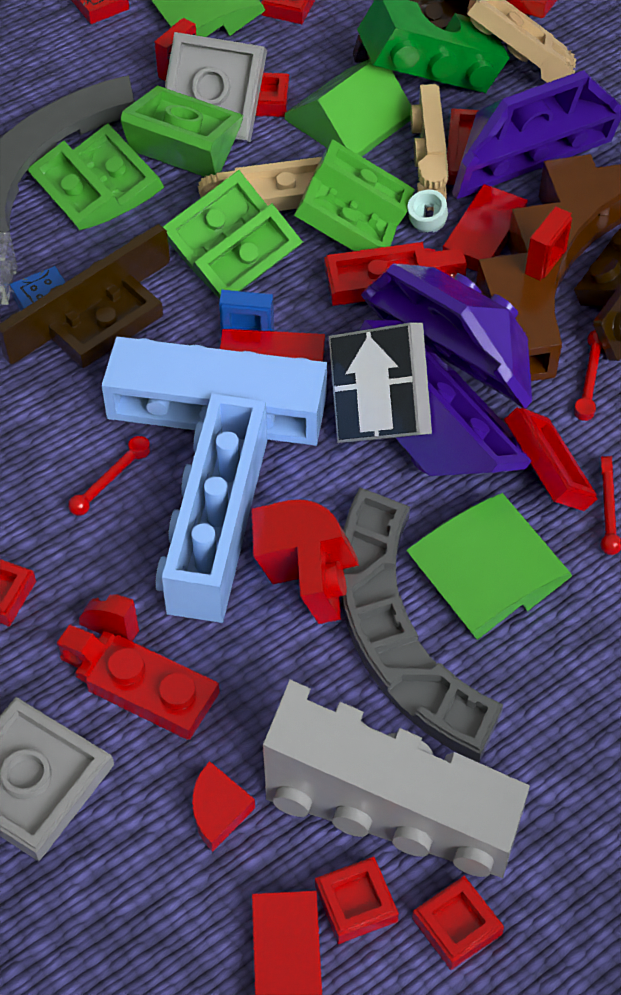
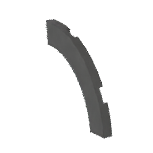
(47, 126)
(389, 643)

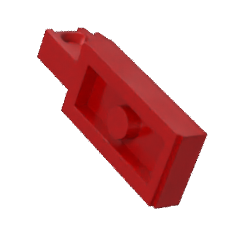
(354, 271)
(139, 680)

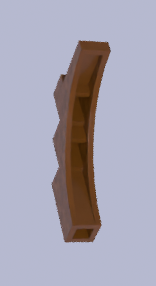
(595, 206)

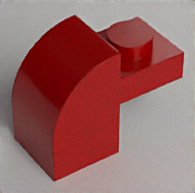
(304, 544)

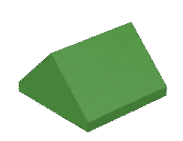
(354, 109)
(181, 130)

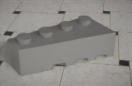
(389, 786)

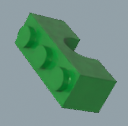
(407, 42)

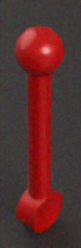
(585, 406)
(138, 449)
(611, 541)

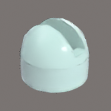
(417, 210)

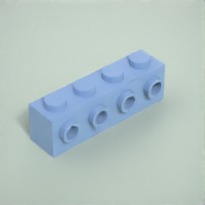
(174, 385)
(214, 509)

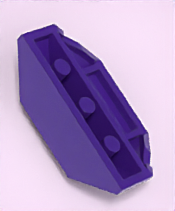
(536, 127)
(458, 325)
(464, 428)

